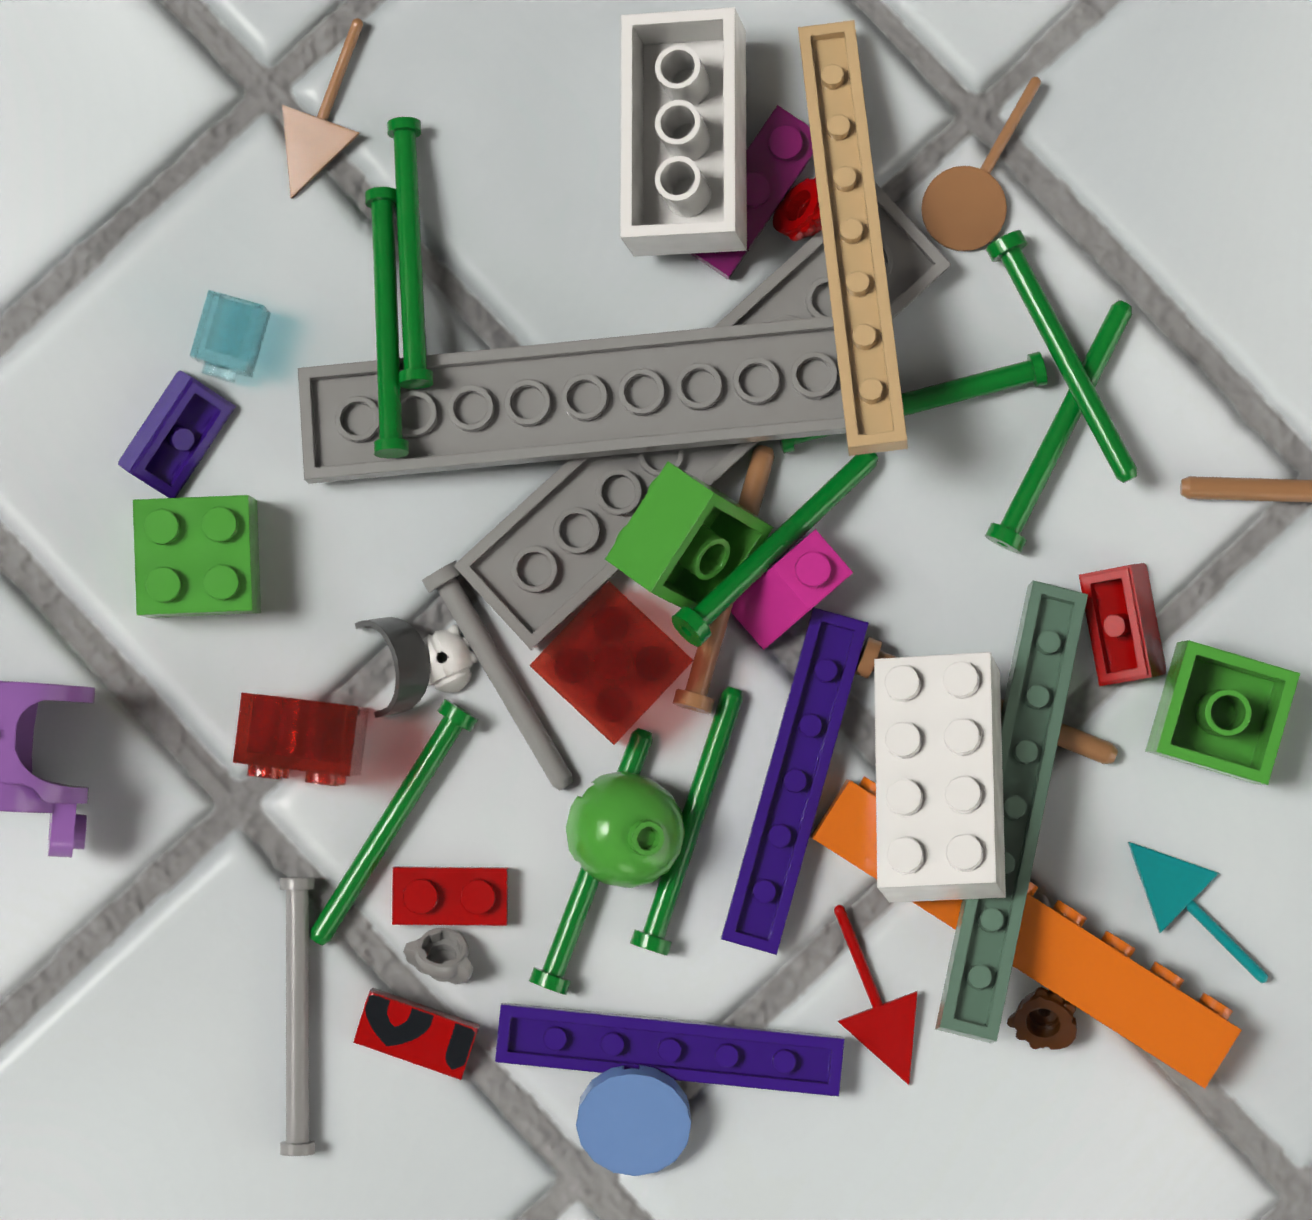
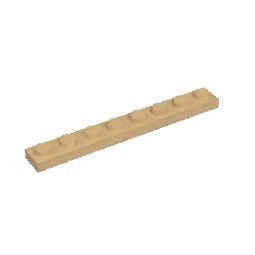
(852, 239)

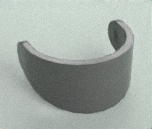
(409, 659)

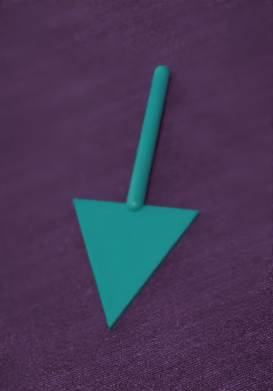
(1172, 887)

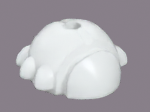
(455, 672)

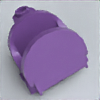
(18, 786)

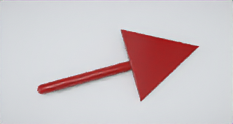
(887, 1026)

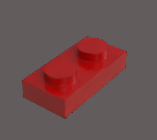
(450, 895)

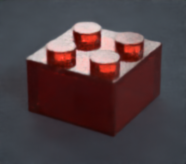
(611, 663)
(300, 735)

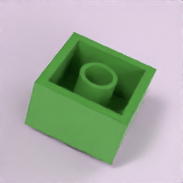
(685, 538)
(196, 556)
(1222, 712)

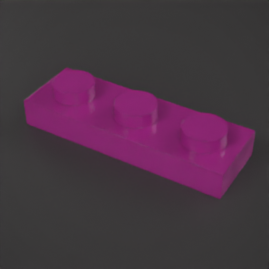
(772, 168)

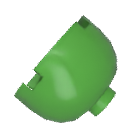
(625, 830)

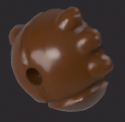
(1044, 1020)

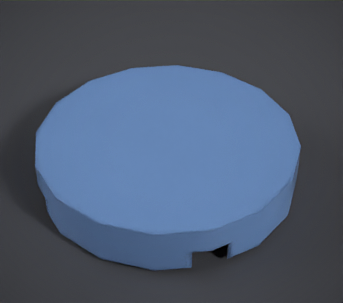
(633, 1120)

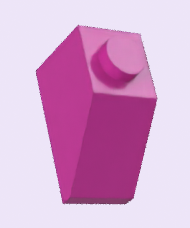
(790, 589)

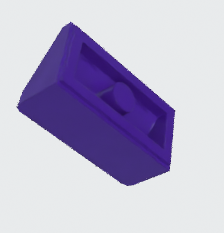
(176, 435)

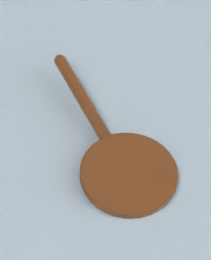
(966, 203)

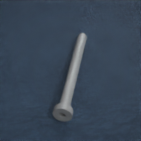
(499, 674)

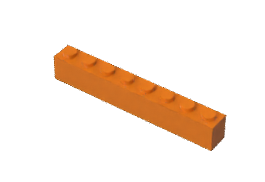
(1068, 959)

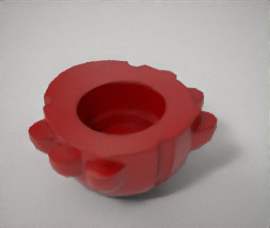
(799, 212)

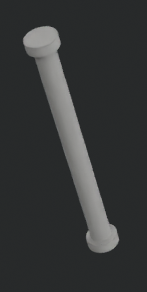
(297, 1016)

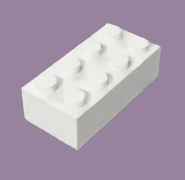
(683, 132)
(939, 778)

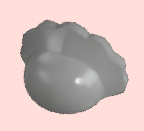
(441, 955)

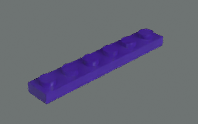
(794, 781)
(674, 1047)

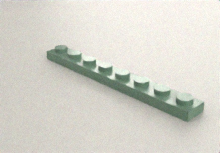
(1030, 734)

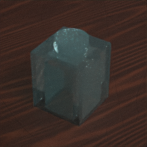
(229, 336)

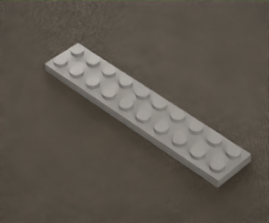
(580, 400)
(556, 541)

